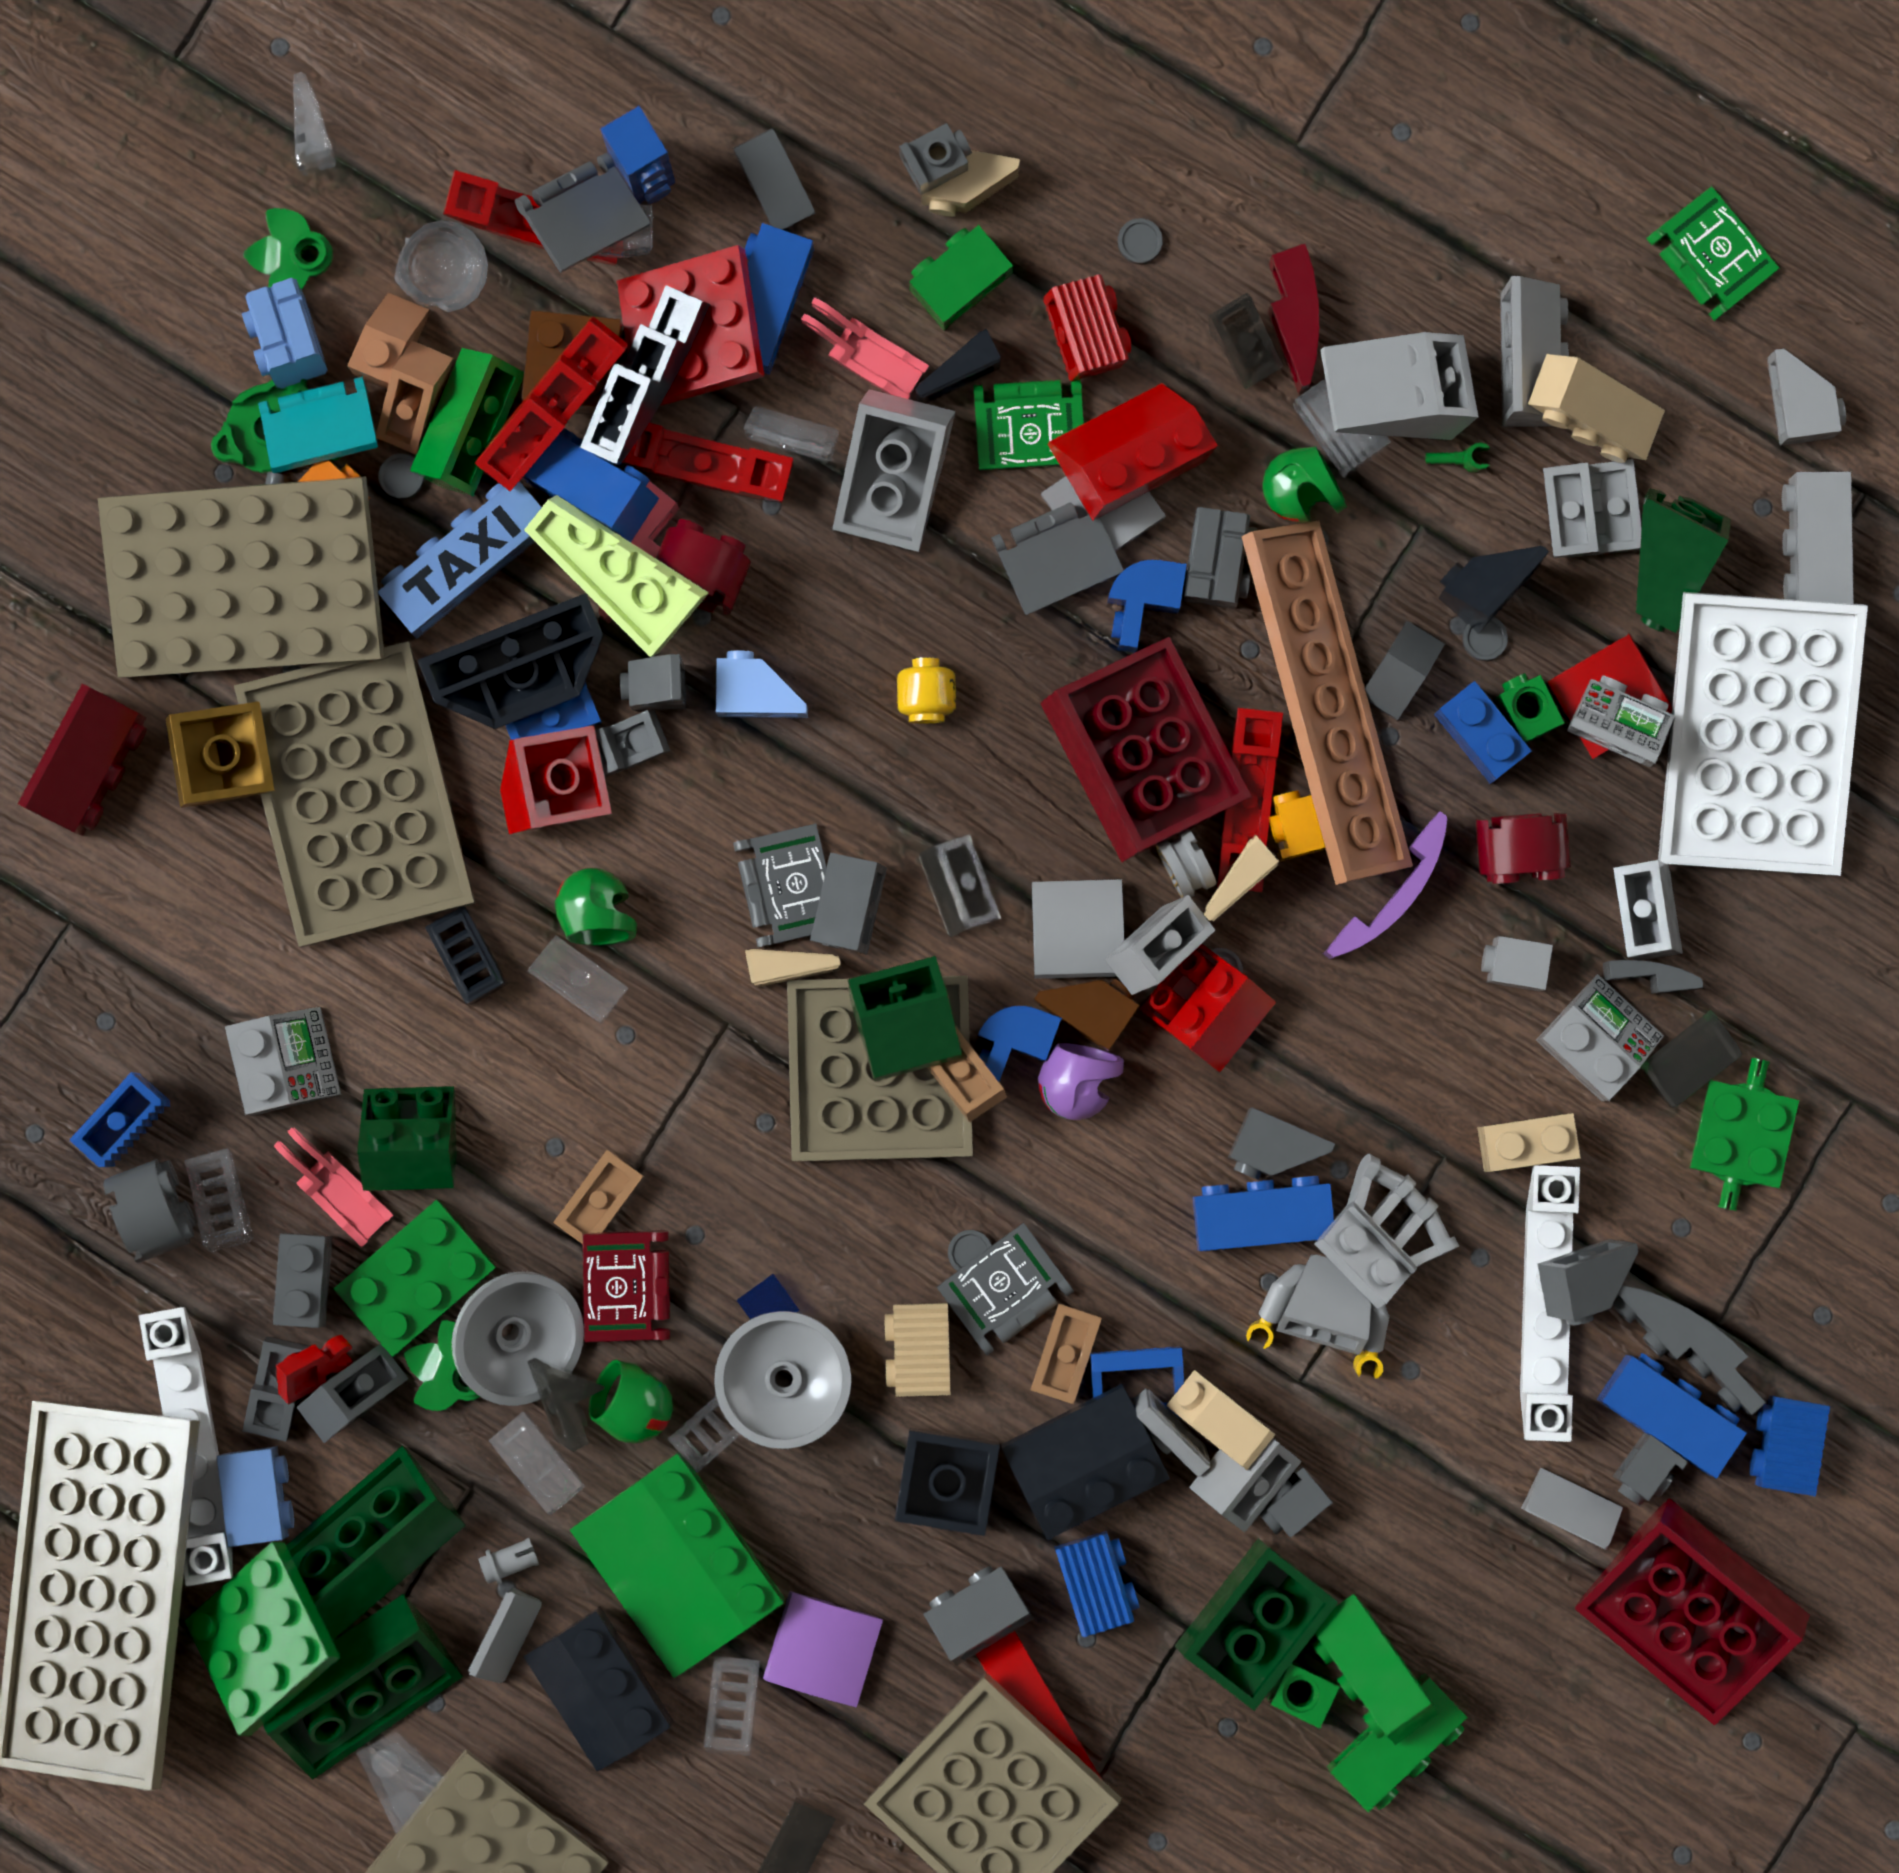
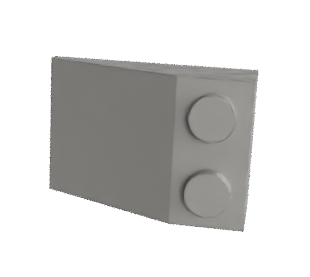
(893, 469)

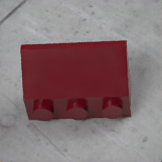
(83, 761)

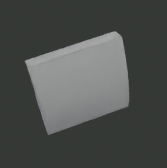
(1593, 509)
(1076, 927)

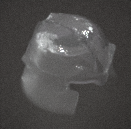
(442, 266)

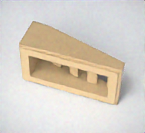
(1245, 873)
(775, 967)

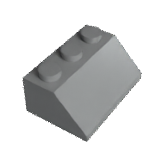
(1529, 331)

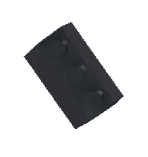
(1084, 1462)
(599, 1689)

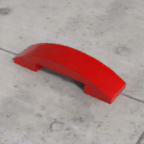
(493, 210)
(711, 464)
(1255, 756)
(1015, 1671)

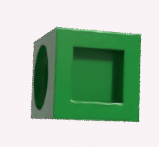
(1548, 714)
(1316, 1706)

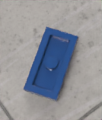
(565, 716)

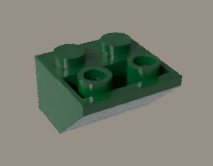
(904, 1018)
(407, 1138)

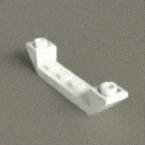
(1545, 1339)
(184, 1394)

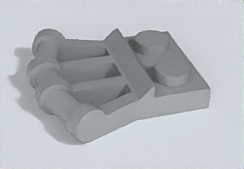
(1365, 1250)

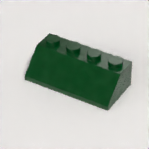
(372, 1539)
(382, 1675)

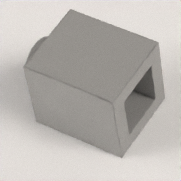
(1517, 963)

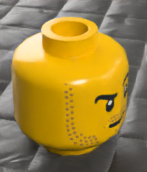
(926, 691)

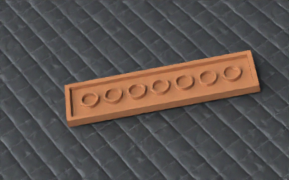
(1327, 701)

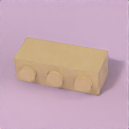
(1595, 408)

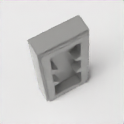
(1171, 1433)

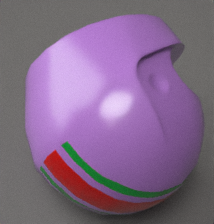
(1072, 1079)

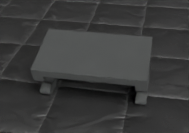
(848, 903)

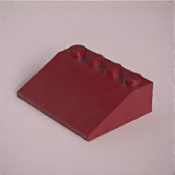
(1145, 749)
(1693, 1612)

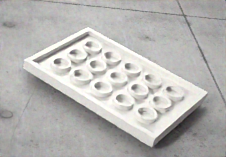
(1762, 733)

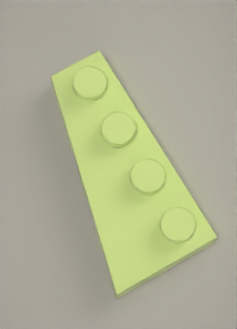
(621, 578)

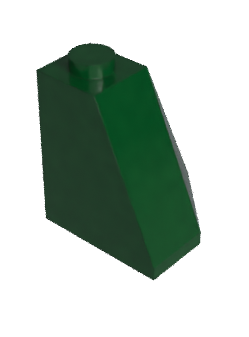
(1675, 555)

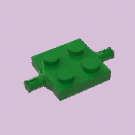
(1744, 1134)

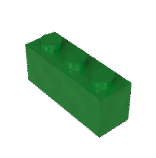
(467, 420)
(1373, 1671)
(1374, 1766)

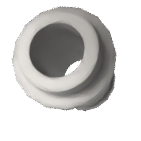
(508, 1561)

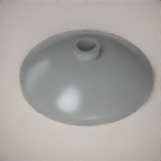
(544, 1327)
(774, 1413)

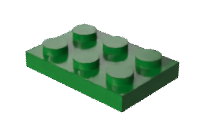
(415, 1278)

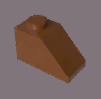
(1092, 1009)

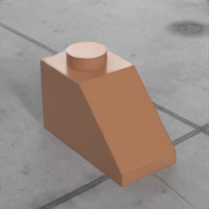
(386, 338)
(413, 396)

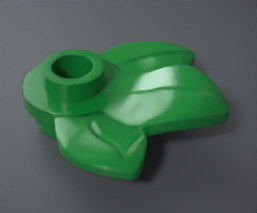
(284, 249)
(437, 1370)

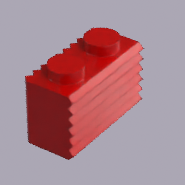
(1087, 327)

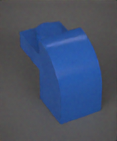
(1148, 586)
(1019, 1030)

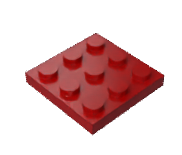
(728, 339)

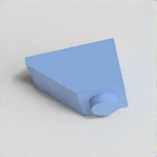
(753, 689)

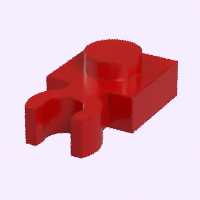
(307, 1369)

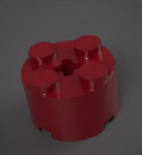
(707, 562)
(1523, 846)

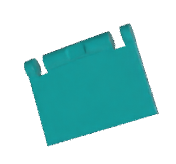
(318, 426)

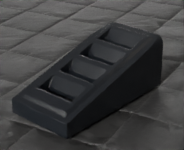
(967, 365)
(486, 986)

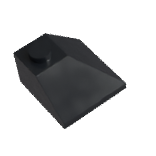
(1488, 583)

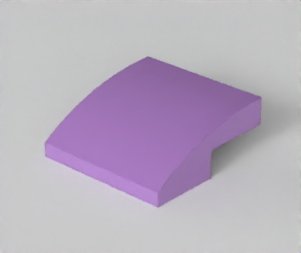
(822, 1649)

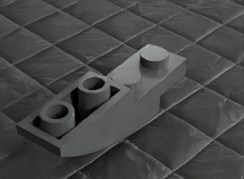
(1677, 1329)

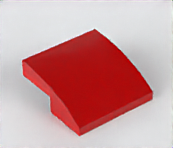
(1618, 661)

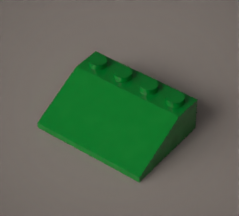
(677, 1565)

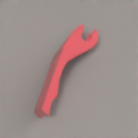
(868, 353)
(337, 1191)

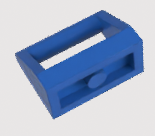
(1135, 1360)

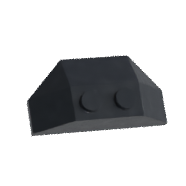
(518, 665)

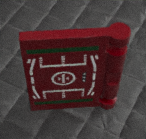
(625, 1286)

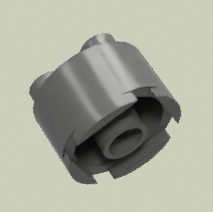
(149, 1210)

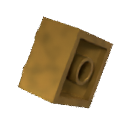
(219, 754)

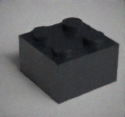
(947, 1481)

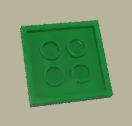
(261, 1639)

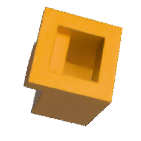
(1296, 826)

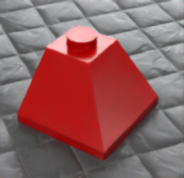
(553, 780)

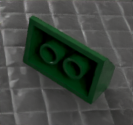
(1256, 1624)

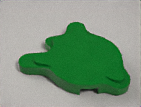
(243, 433)

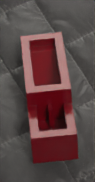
(1297, 313)

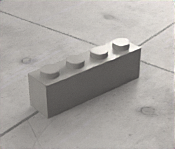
(1819, 537)

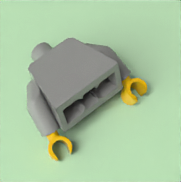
(1324, 1308)

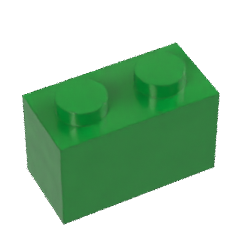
(959, 276)

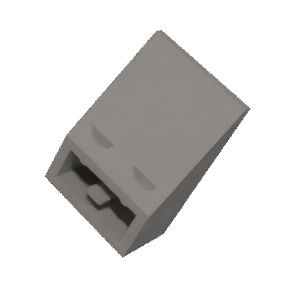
(1401, 386)

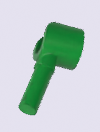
(1460, 458)

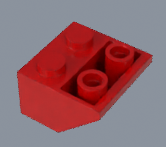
(1208, 1006)

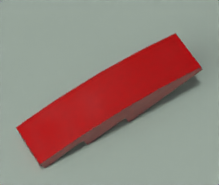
(551, 403)

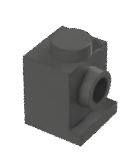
(931, 173)
(1647, 1470)
(1295, 1504)

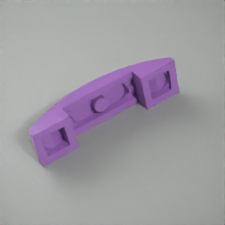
(1427, 849)

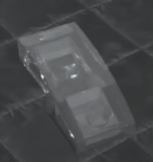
(536, 1463)

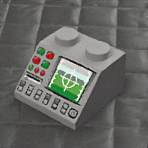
(1621, 721)
(1600, 1039)
(282, 1060)

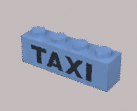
(461, 560)

